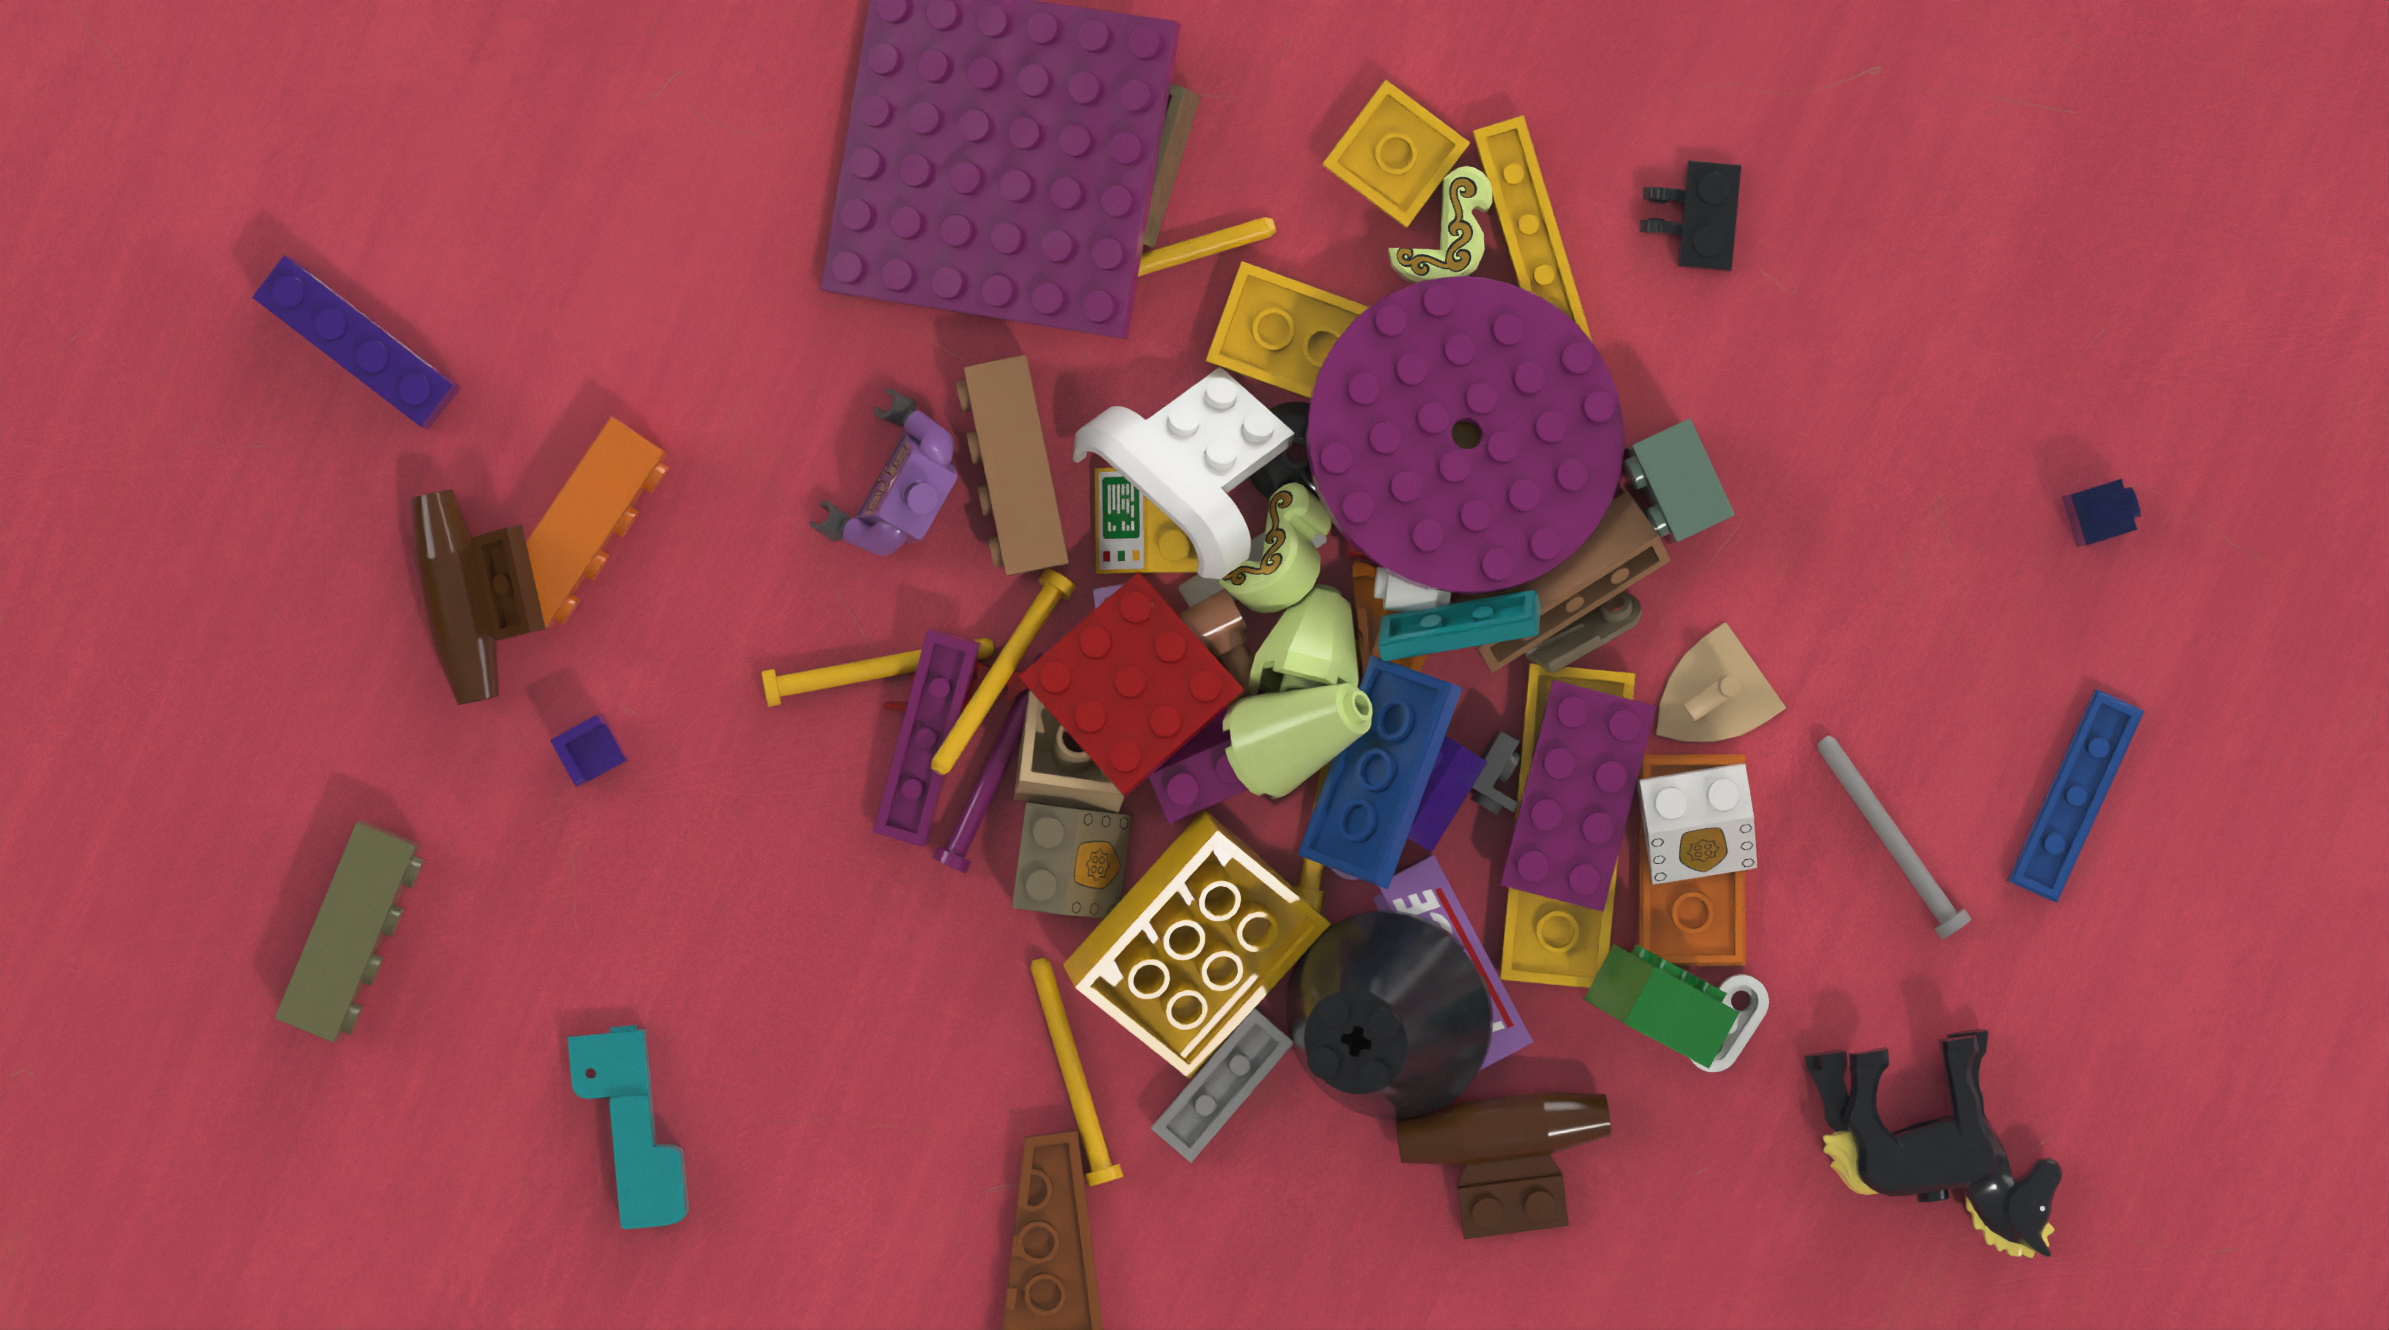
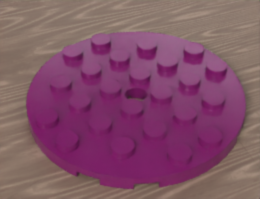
(1450, 512)

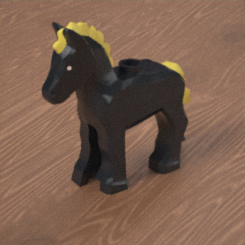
(1938, 1152)

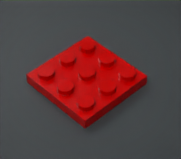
(1131, 684)

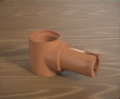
(1222, 632)

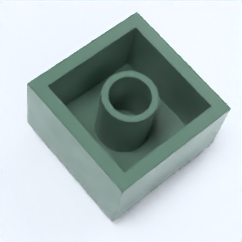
(1677, 482)

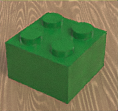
(1663, 1002)

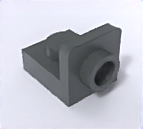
(1500, 765)

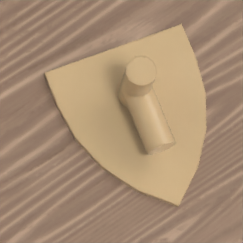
(1715, 692)

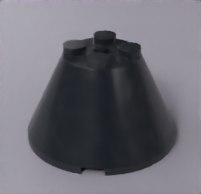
(1389, 1015)

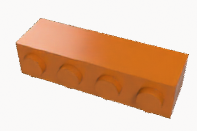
(589, 513)

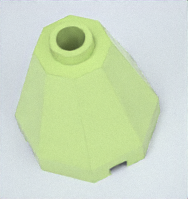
(1308, 646)

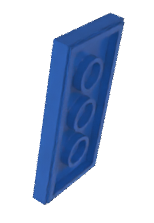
(1382, 775)

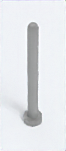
(1893, 839)

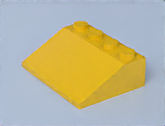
(1195, 944)

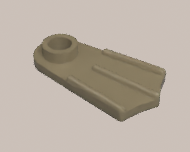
(1587, 633)

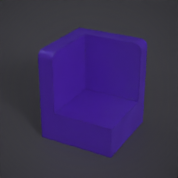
(589, 750)

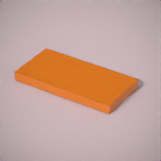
(1692, 918)

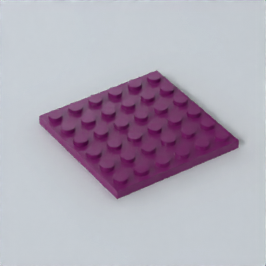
(1002, 160)

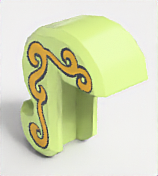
(1459, 235)
(1288, 554)

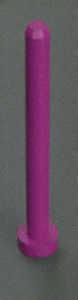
(986, 786)

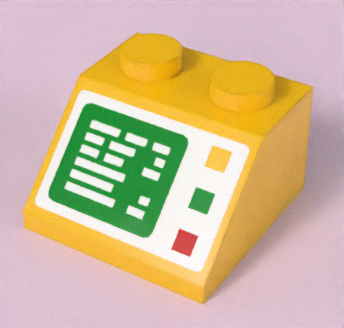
(1135, 533)

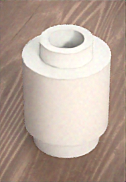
(1404, 596)

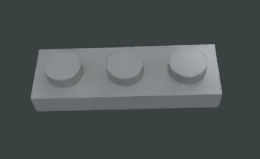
(1222, 1085)

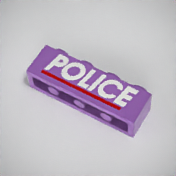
(1427, 893)

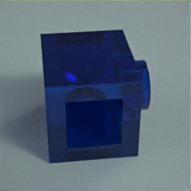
(2102, 512)

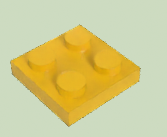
(1396, 154)

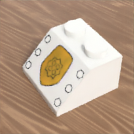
(1698, 823)

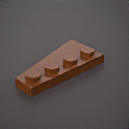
(1052, 1247)

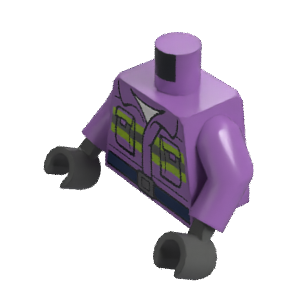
(907, 489)

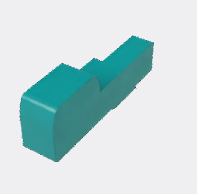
(647, 1173)

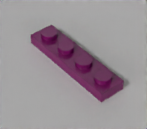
(931, 713)

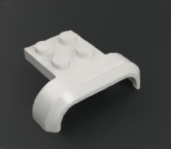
(1190, 460)

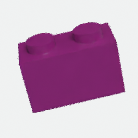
(1197, 774)

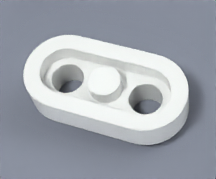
(1745, 1023)

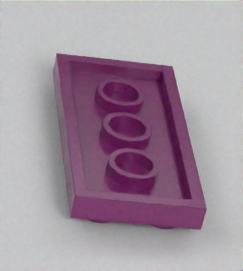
(1577, 795)

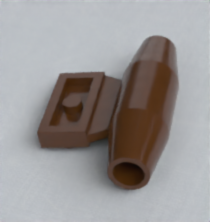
(471, 592)
(1505, 1155)

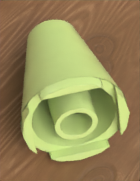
(1292, 734)

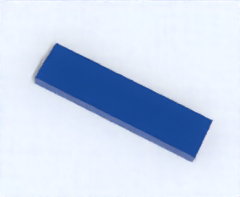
(2075, 795)

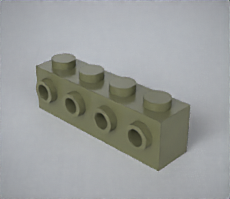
(349, 931)

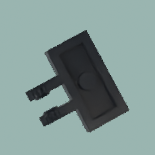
(1707, 215)

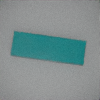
(1459, 625)

